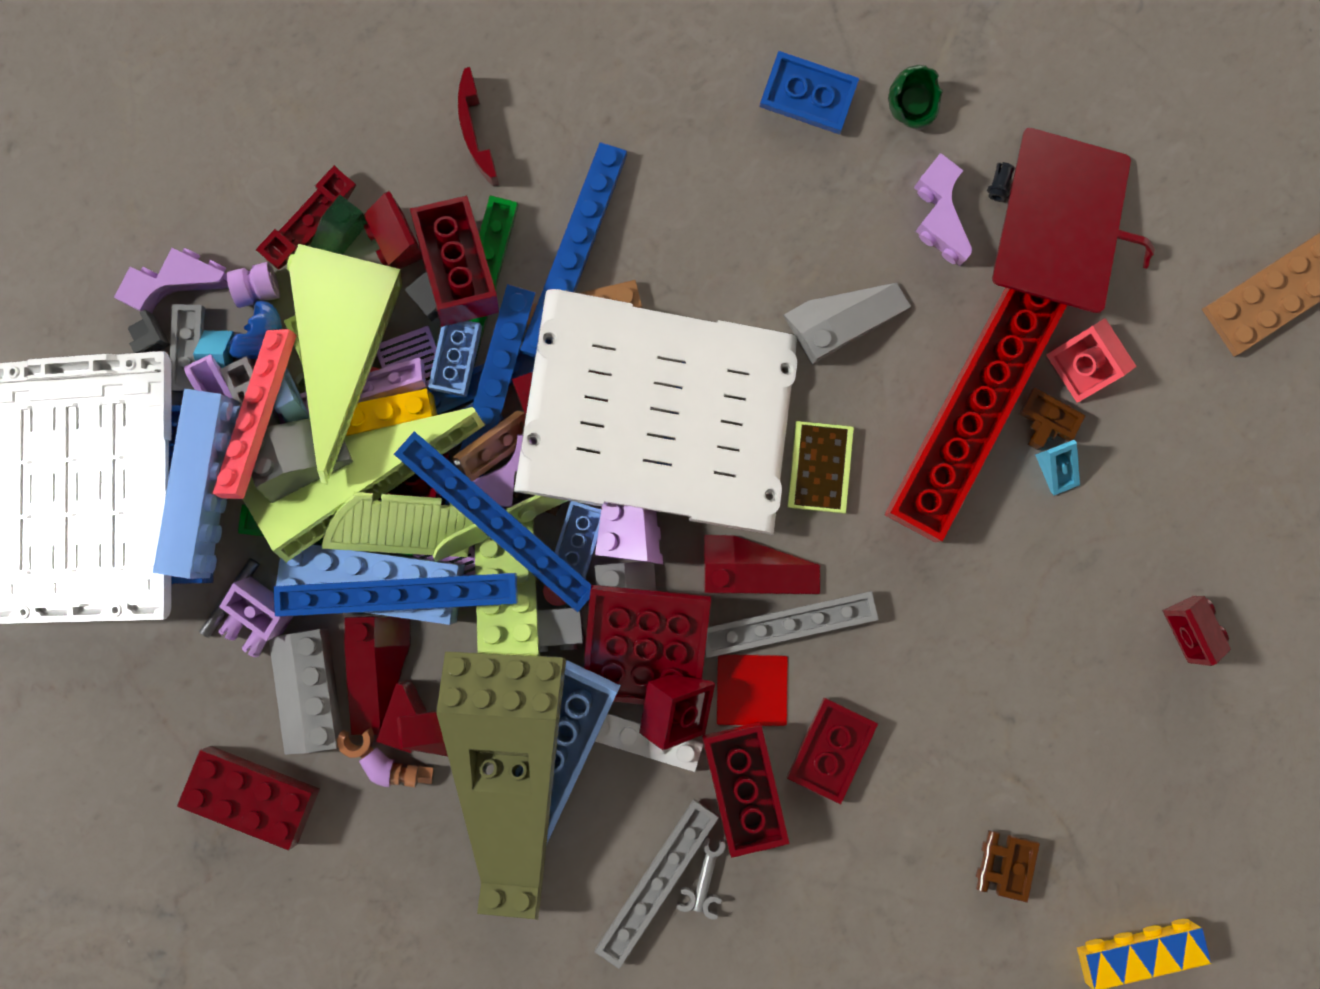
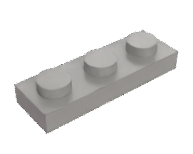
(186, 332)

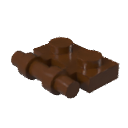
(1016, 868)

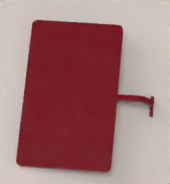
(1064, 221)

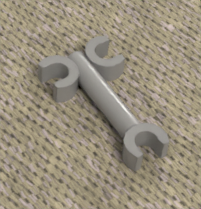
(699, 901)

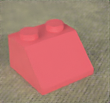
(1091, 360)

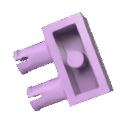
(252, 606)

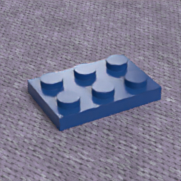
(809, 92)

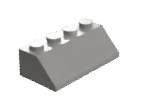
(306, 691)

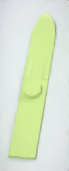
(523, 512)

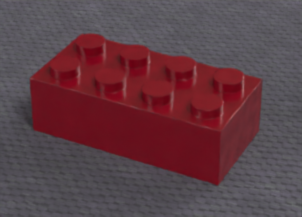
(454, 260)
(745, 789)
(248, 797)

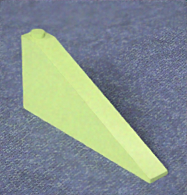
(340, 324)
(303, 515)

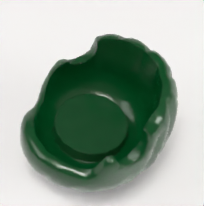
(915, 96)

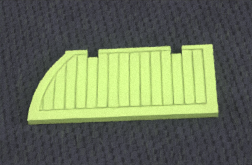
(393, 525)

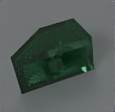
(339, 226)

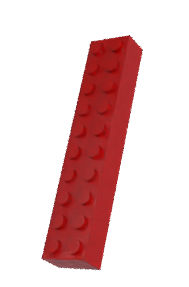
(974, 413)

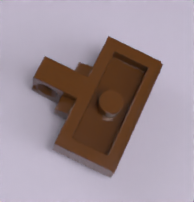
(1050, 418)

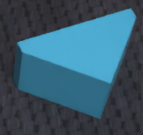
(217, 344)
(1060, 467)

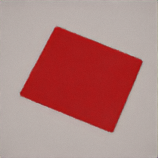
(752, 690)

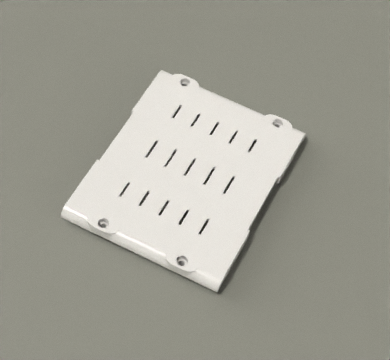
(618, 473)
(55, 487)

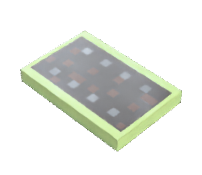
(820, 467)

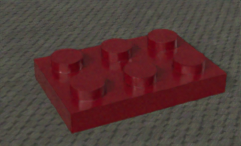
(832, 750)

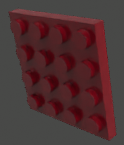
(644, 637)

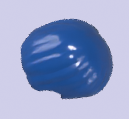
(249, 344)

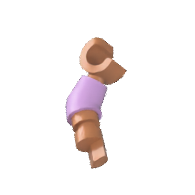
(379, 767)

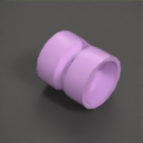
(250, 285)

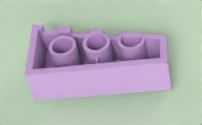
(629, 533)

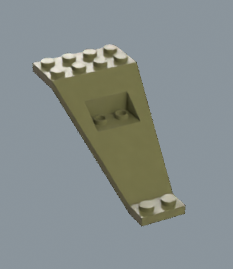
(505, 716)

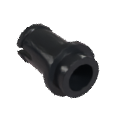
(999, 189)

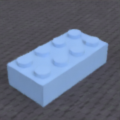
(455, 358)
(289, 400)
(579, 536)

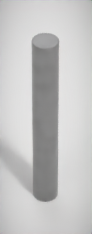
(218, 613)

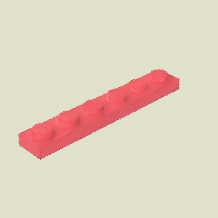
(254, 414)

